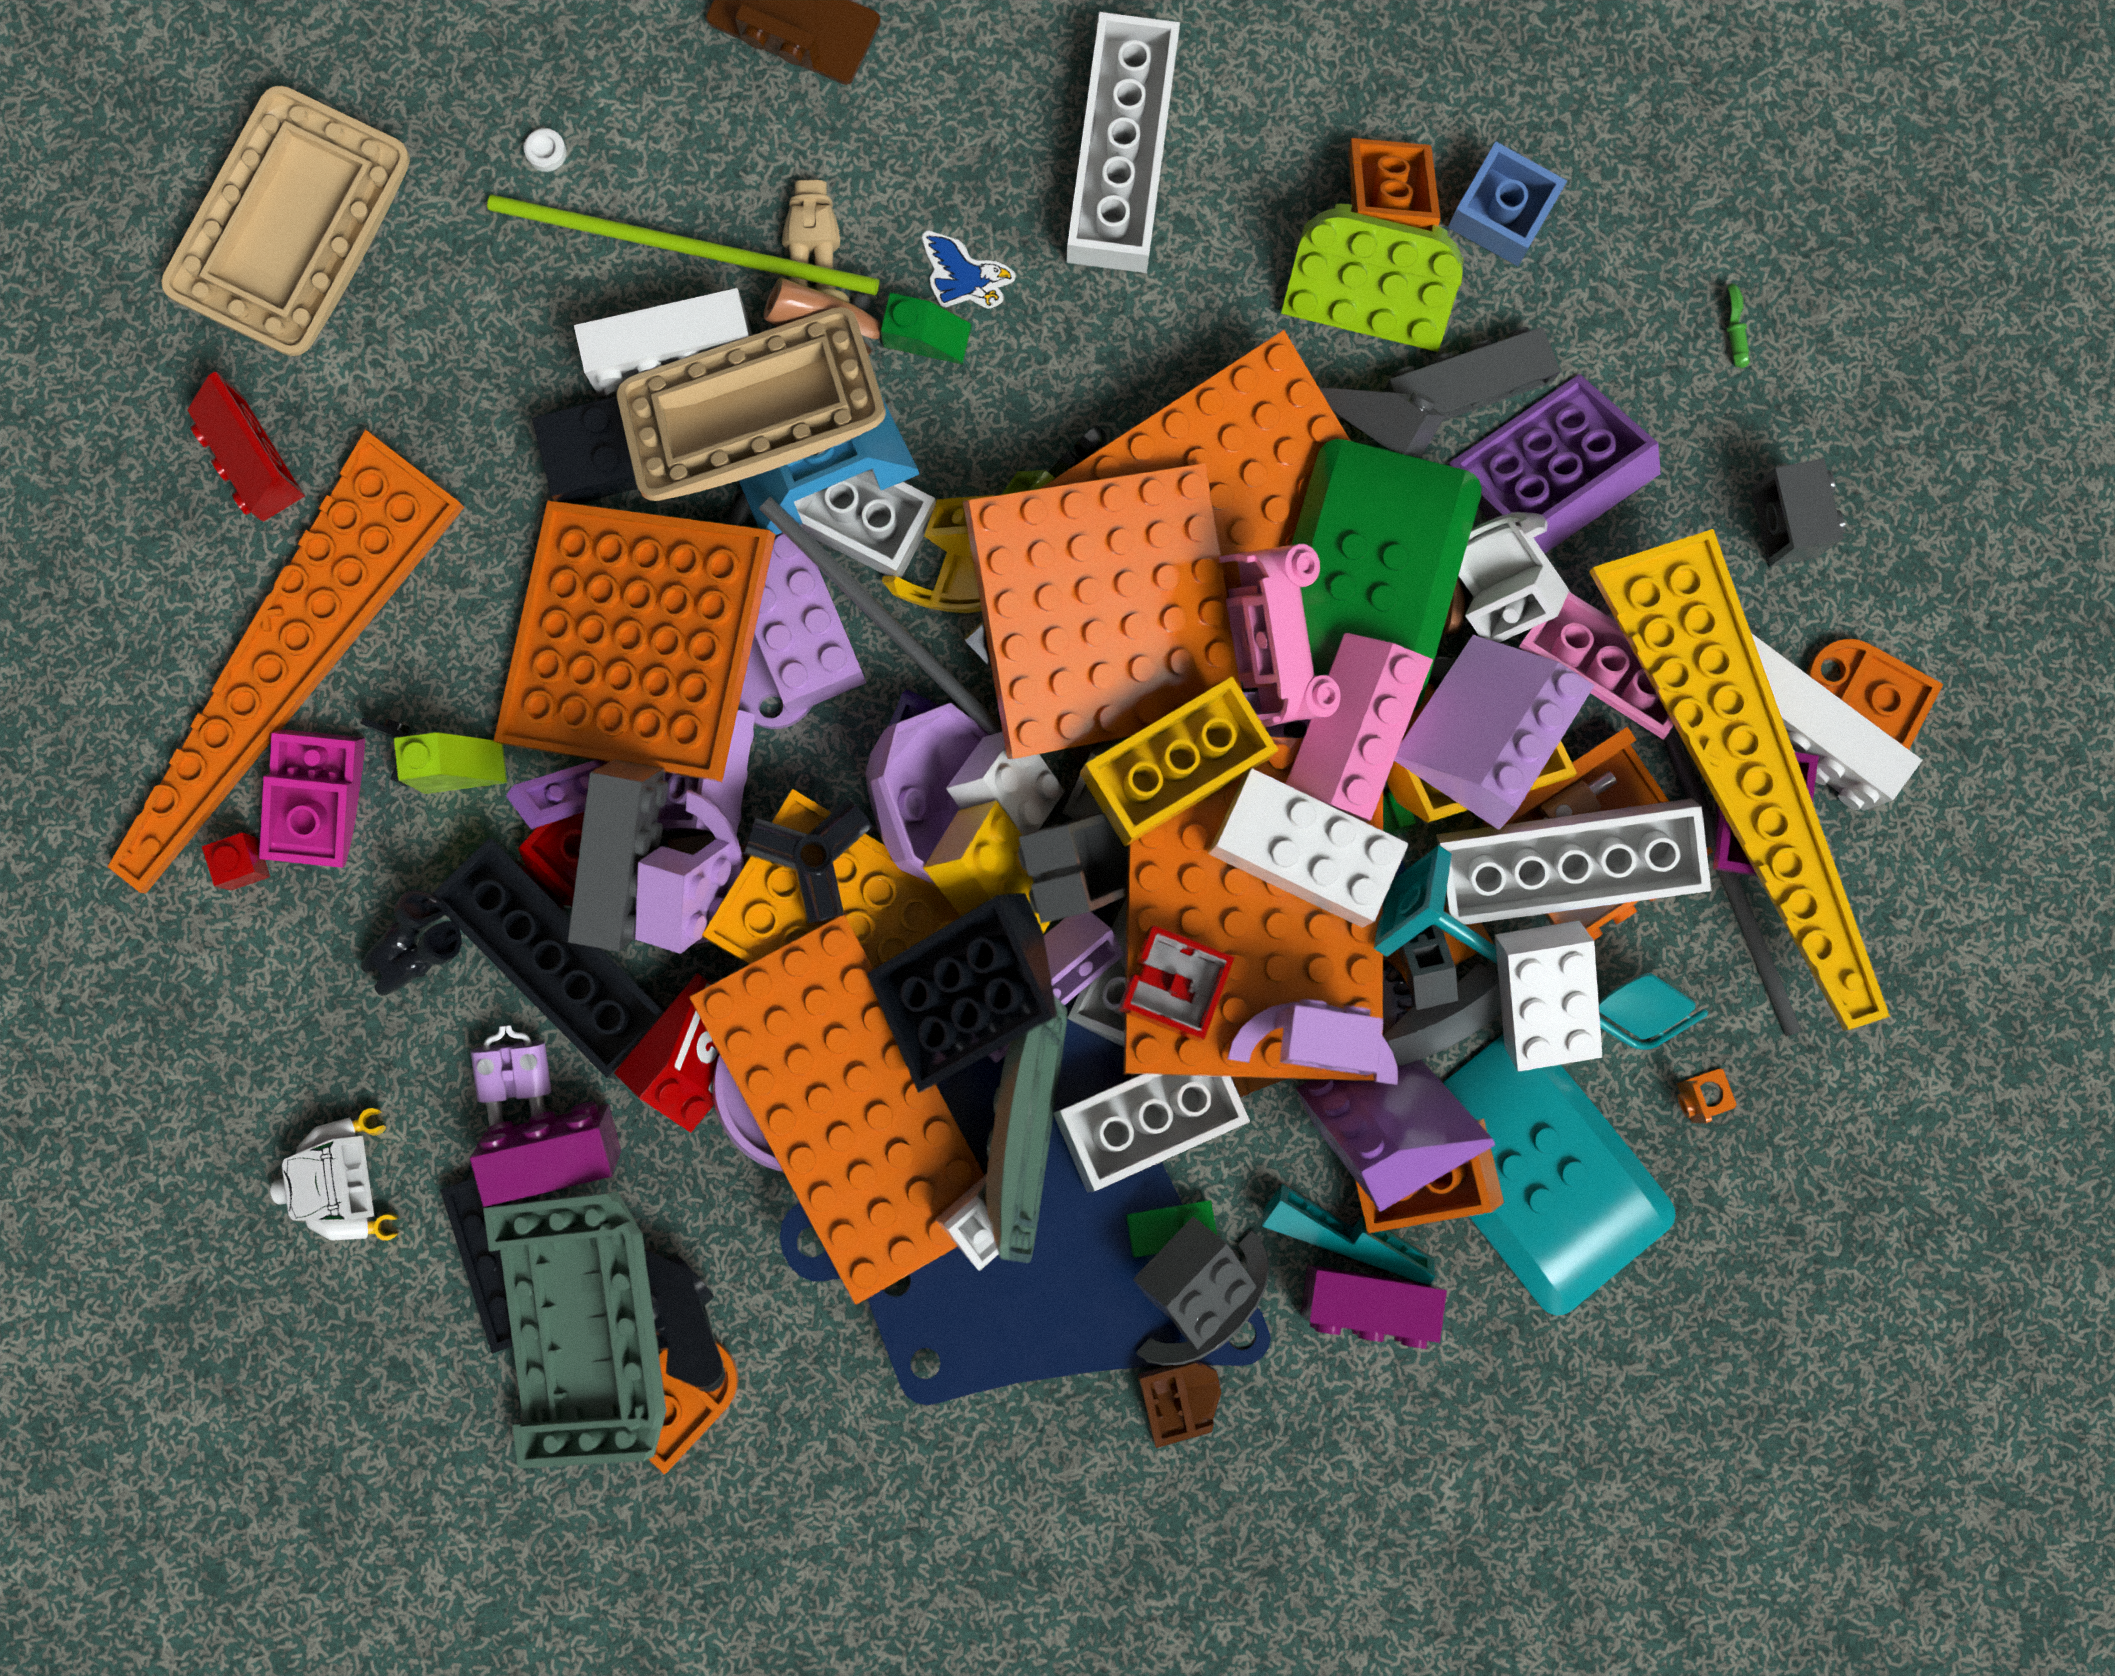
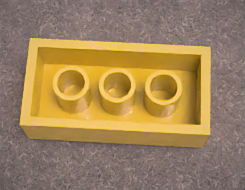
(1178, 761)

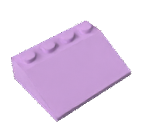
(1492, 726)

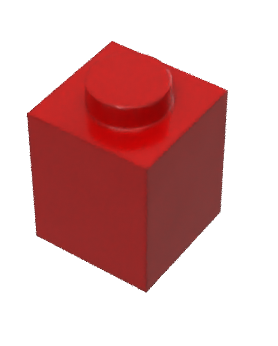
(235, 861)

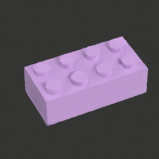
(803, 632)

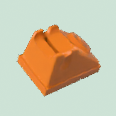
(1394, 182)

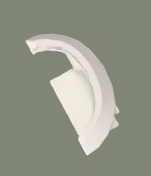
(1510, 577)

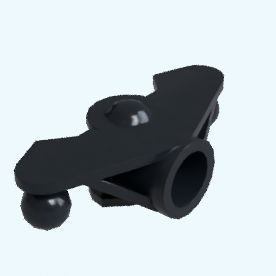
(683, 1322)

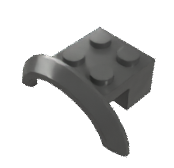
(1202, 1291)

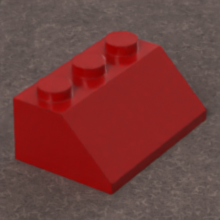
(242, 449)

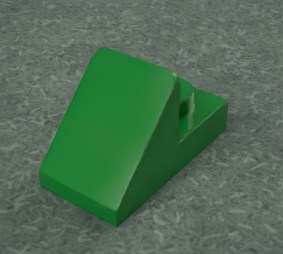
(1155, 1228)

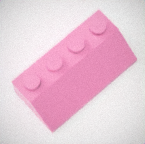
(1601, 654)
(1353, 750)

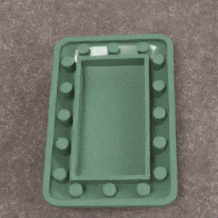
(1022, 1136)

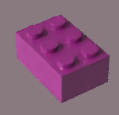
(546, 1153)
(1373, 1306)

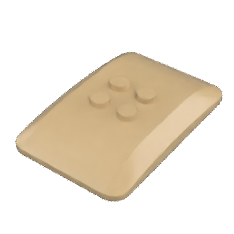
(286, 221)
(749, 405)

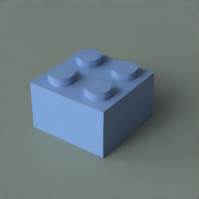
(1506, 203)

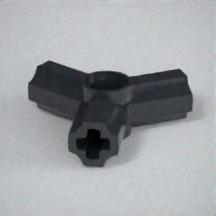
(832, 836)

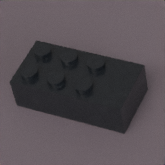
(585, 452)

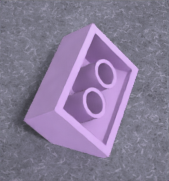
(724, 795)

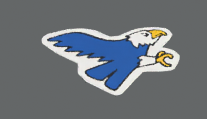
(961, 277)

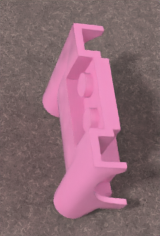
(1273, 634)

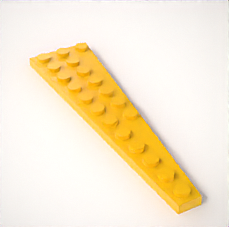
(1707, 672)

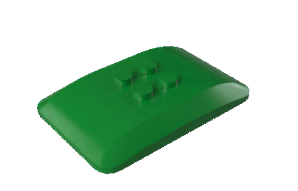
(1386, 547)

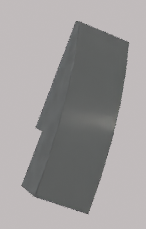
(1441, 1026)

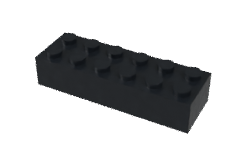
(527, 940)

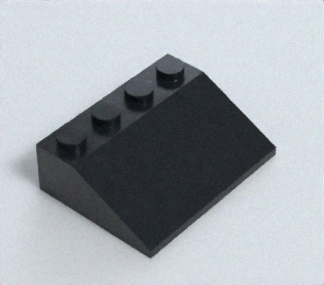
(967, 989)

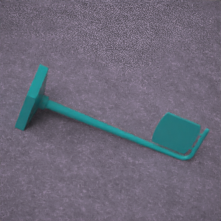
(1417, 901)

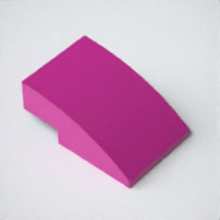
(311, 797)

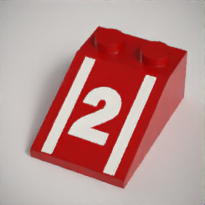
(675, 1062)

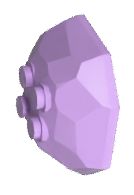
(910, 779)

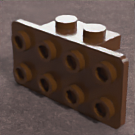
(815, 34)

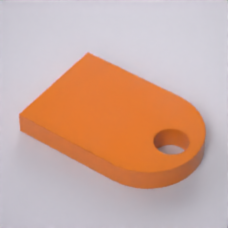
(1878, 687)
(690, 1411)

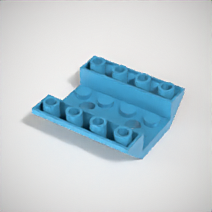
(877, 449)

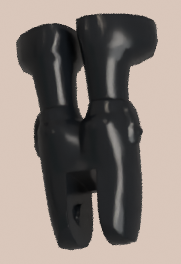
(397, 951)

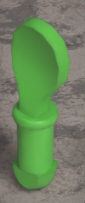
(1737, 330)

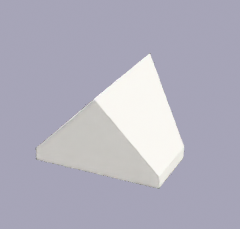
(969, 1225)

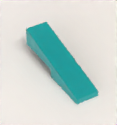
(1306, 1221)

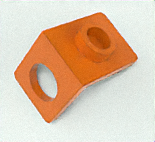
(1692, 1099)

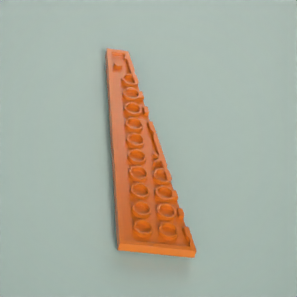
(342, 575)

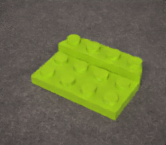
(1375, 277)

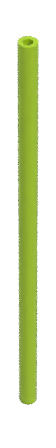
(683, 244)

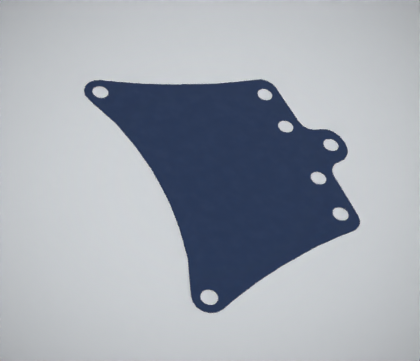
(1075, 1298)

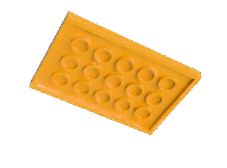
(880, 901)

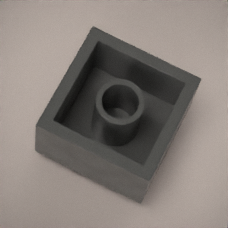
(1797, 512)

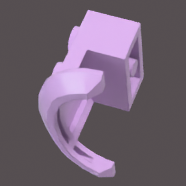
(683, 890)
(1322, 1038)

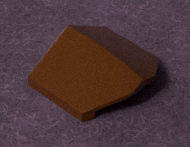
(1180, 1401)

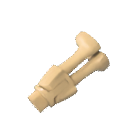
(812, 230)

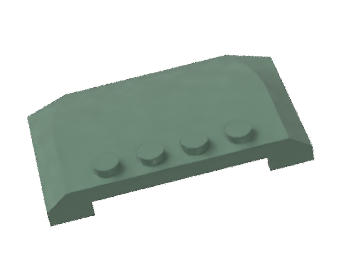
(579, 1330)

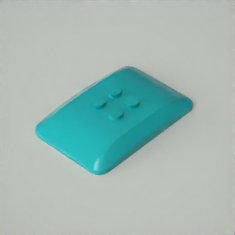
(1568, 1181)

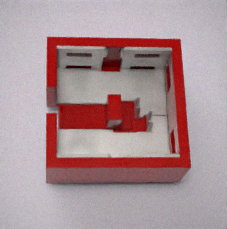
(1176, 983)

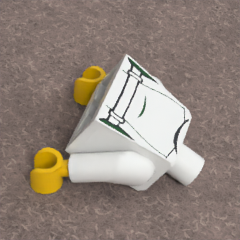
(330, 1182)

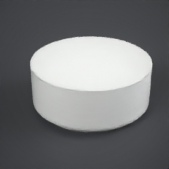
(545, 150)

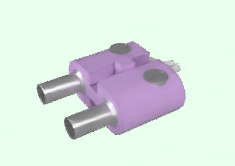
(510, 1072)

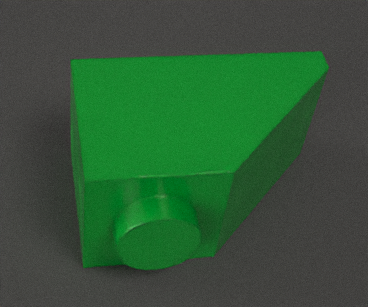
(924, 329)

